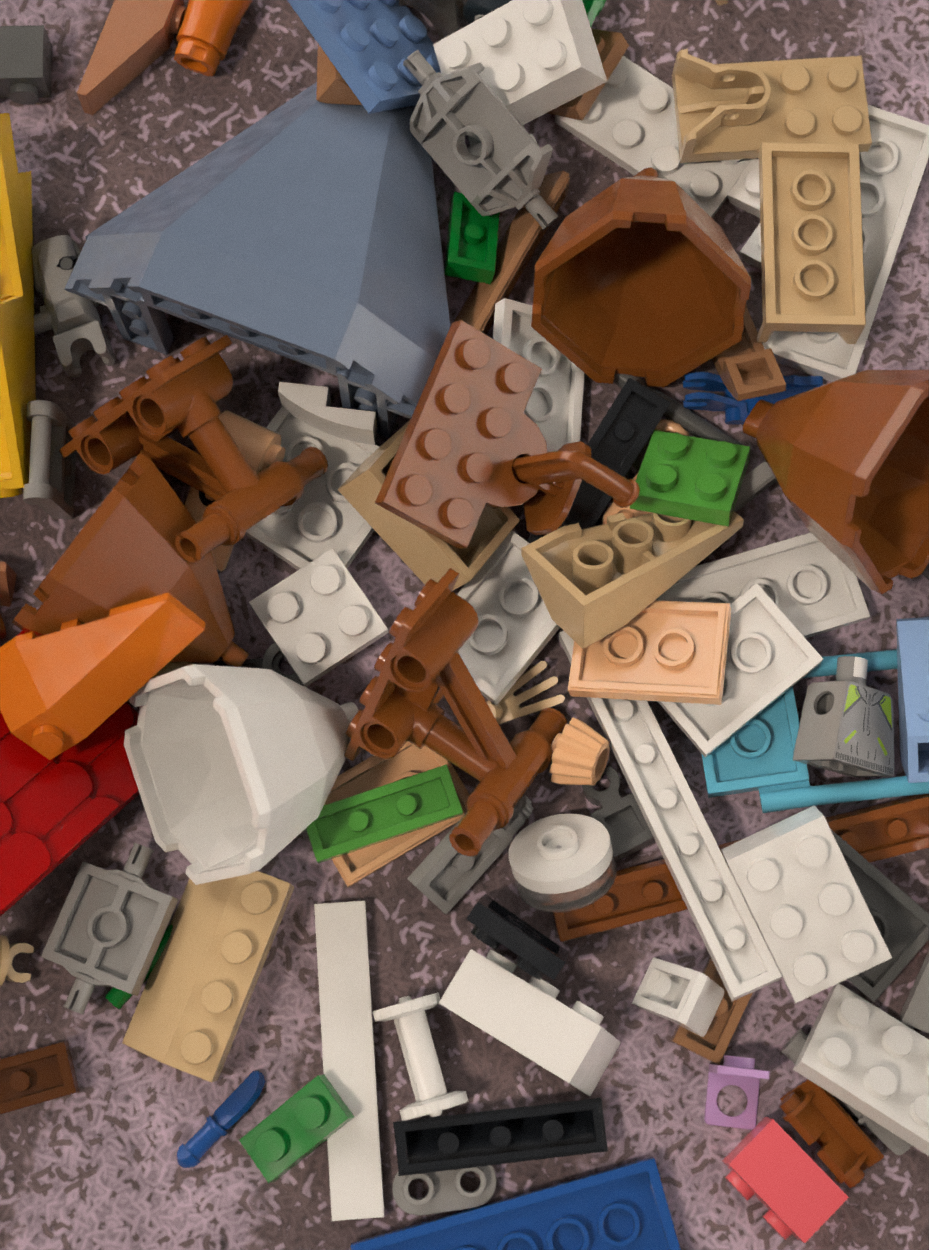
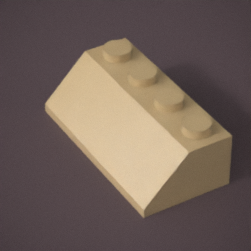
(208, 972)

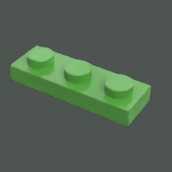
(384, 813)

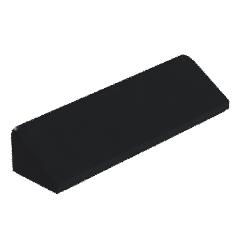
(500, 1136)

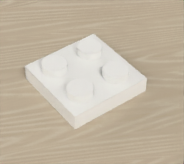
(319, 617)

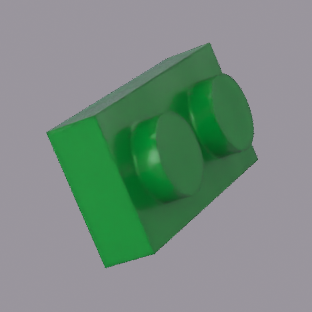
(470, 242)
(296, 1128)

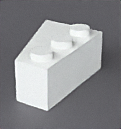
(531, 1019)

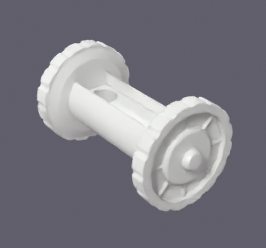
(420, 1057)

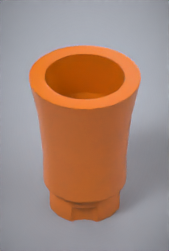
(208, 33)

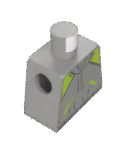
(847, 724)

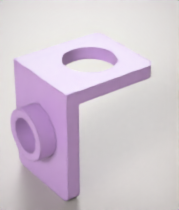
(738, 1072)

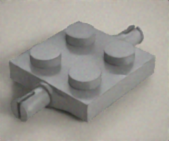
(109, 928)

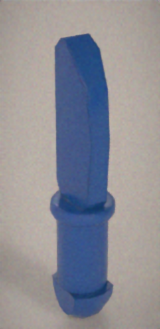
(224, 1117)

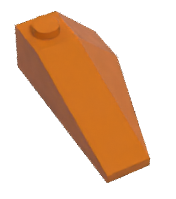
(76, 678)

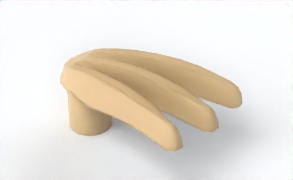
(509, 706)

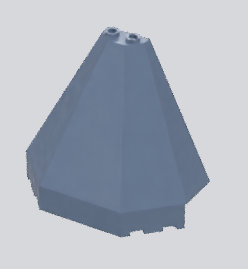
(296, 240)

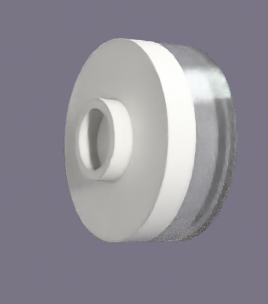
(562, 862)

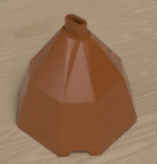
(640, 284)
(856, 468)
(132, 556)

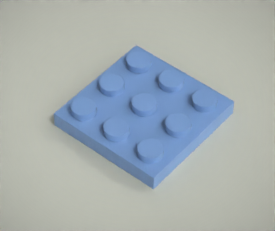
(368, 47)

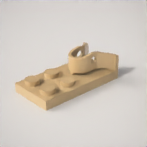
(737, 106)
(811, 239)

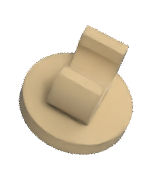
(7, 954)

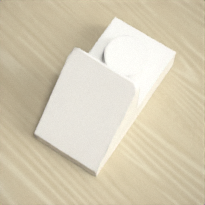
(679, 995)

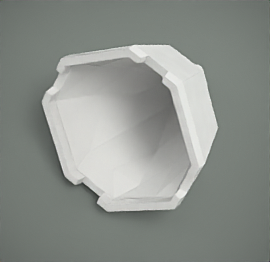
(233, 763)

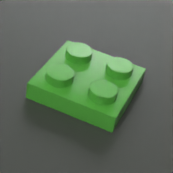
(691, 477)

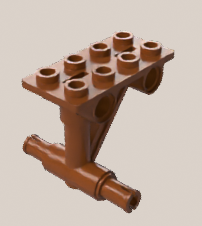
(184, 398)
(403, 707)

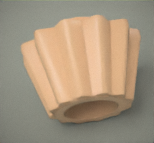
(578, 755)

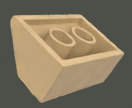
(418, 549)

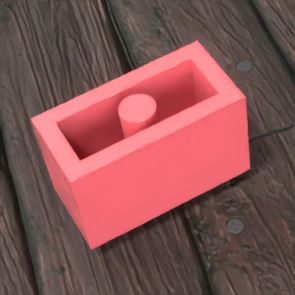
(784, 1180)

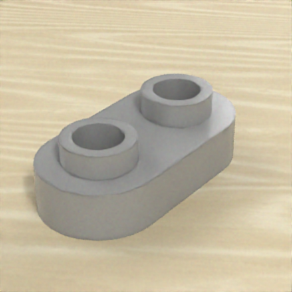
(444, 1191)

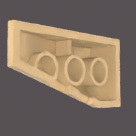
(613, 571)

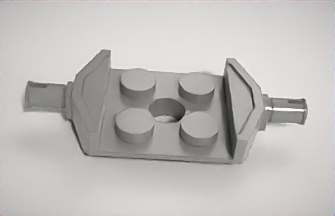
(510, 158)

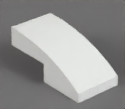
(314, 408)

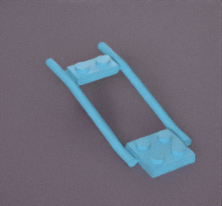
(763, 750)

